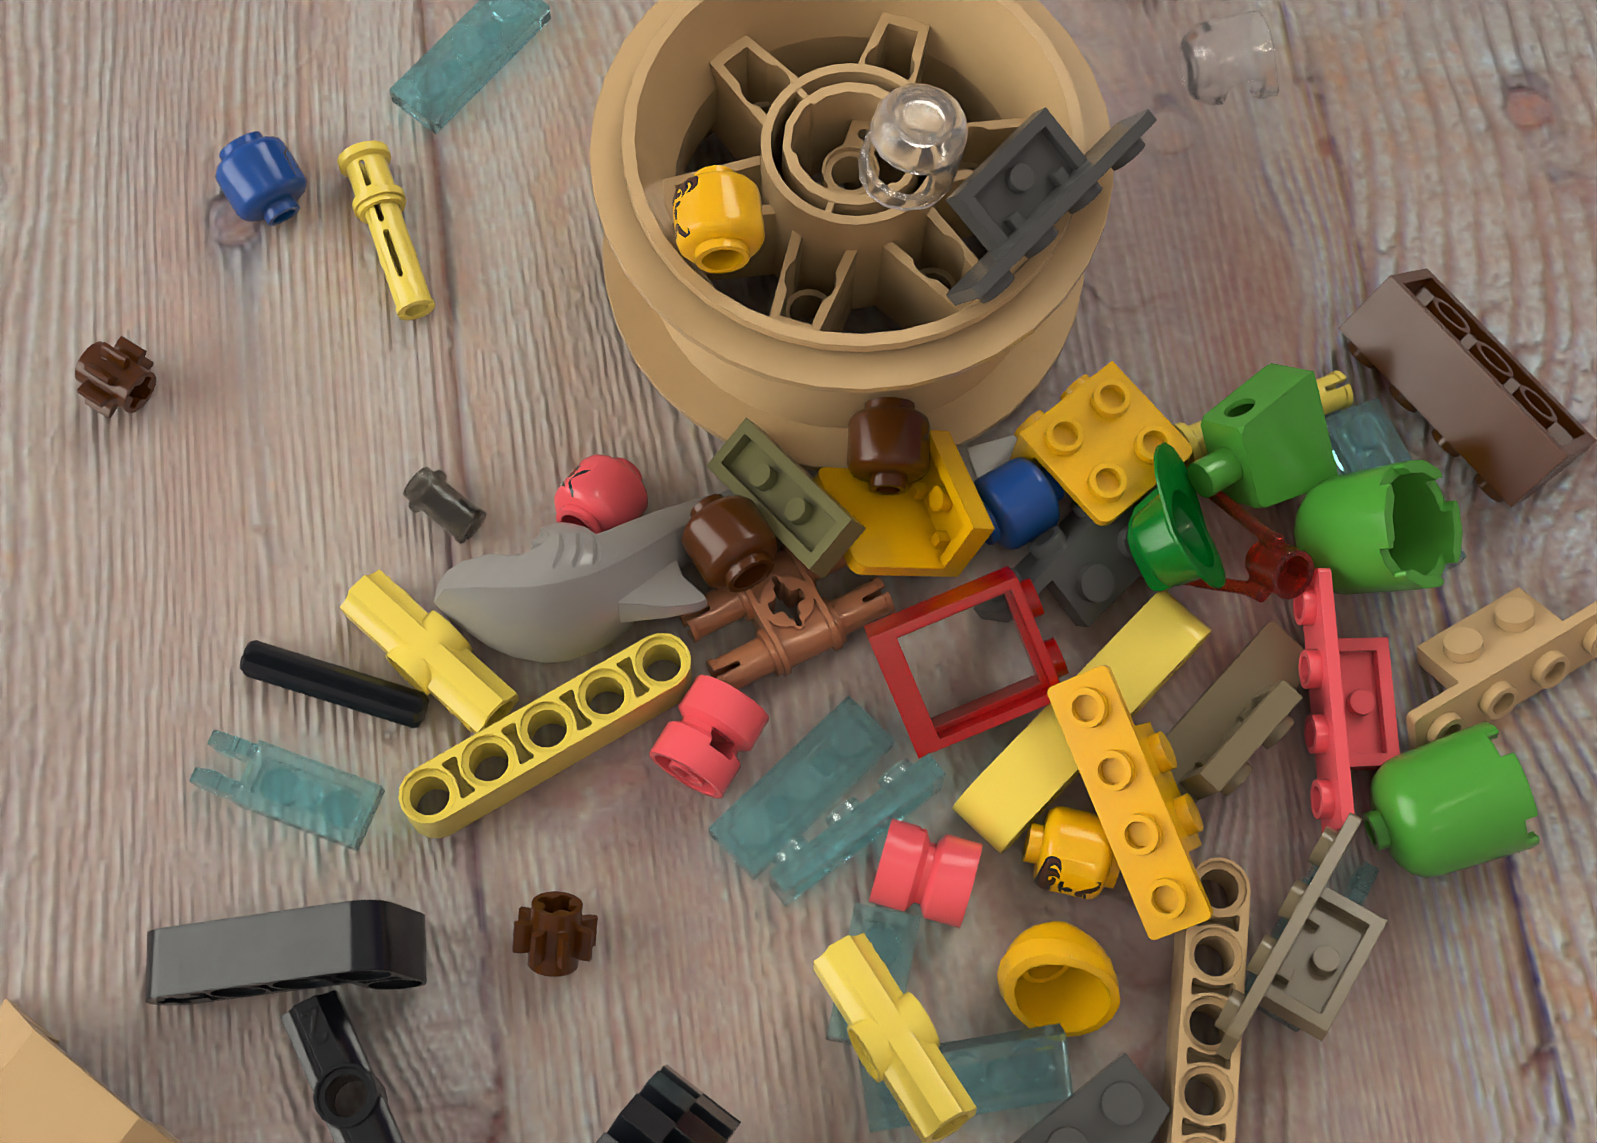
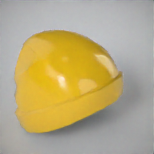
(1059, 977)

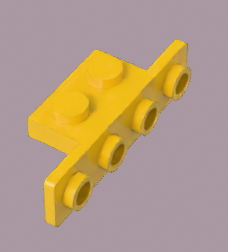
(1135, 800)

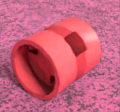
(712, 731)
(926, 873)

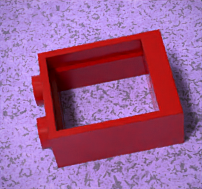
(989, 710)

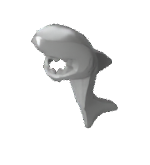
(574, 587)

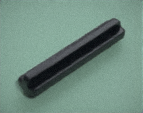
(334, 684)

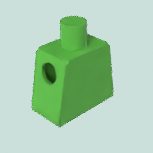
(1265, 440)

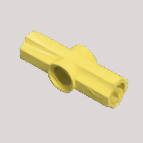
(428, 652)
(894, 1038)

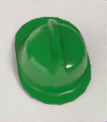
(1170, 532)

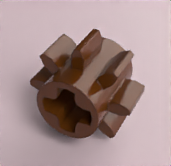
(115, 377)
(555, 933)

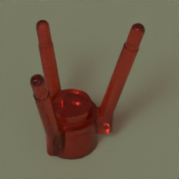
(1270, 562)

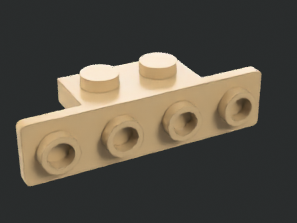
(1498, 662)

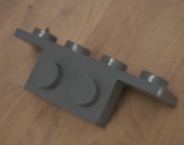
(1028, 188)
(1079, 565)

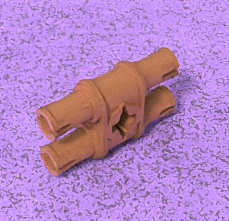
(779, 640)

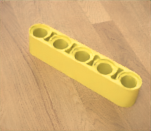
(1039, 760)
(533, 764)

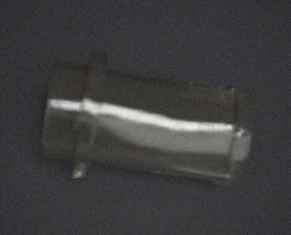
(443, 504)

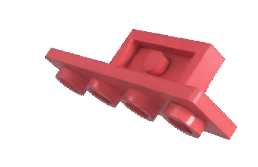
(1349, 702)

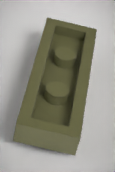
(788, 498)

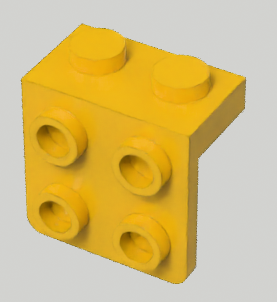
(1100, 443)
(920, 532)

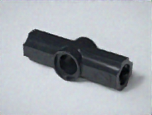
(332, 1058)

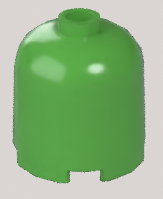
(1381, 528)
(1451, 804)

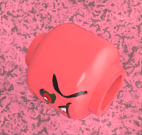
(601, 494)

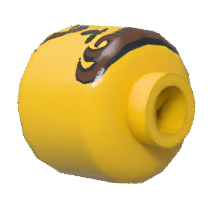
(718, 219)
(1070, 853)

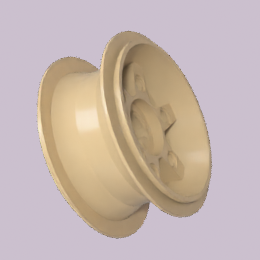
(794, 98)

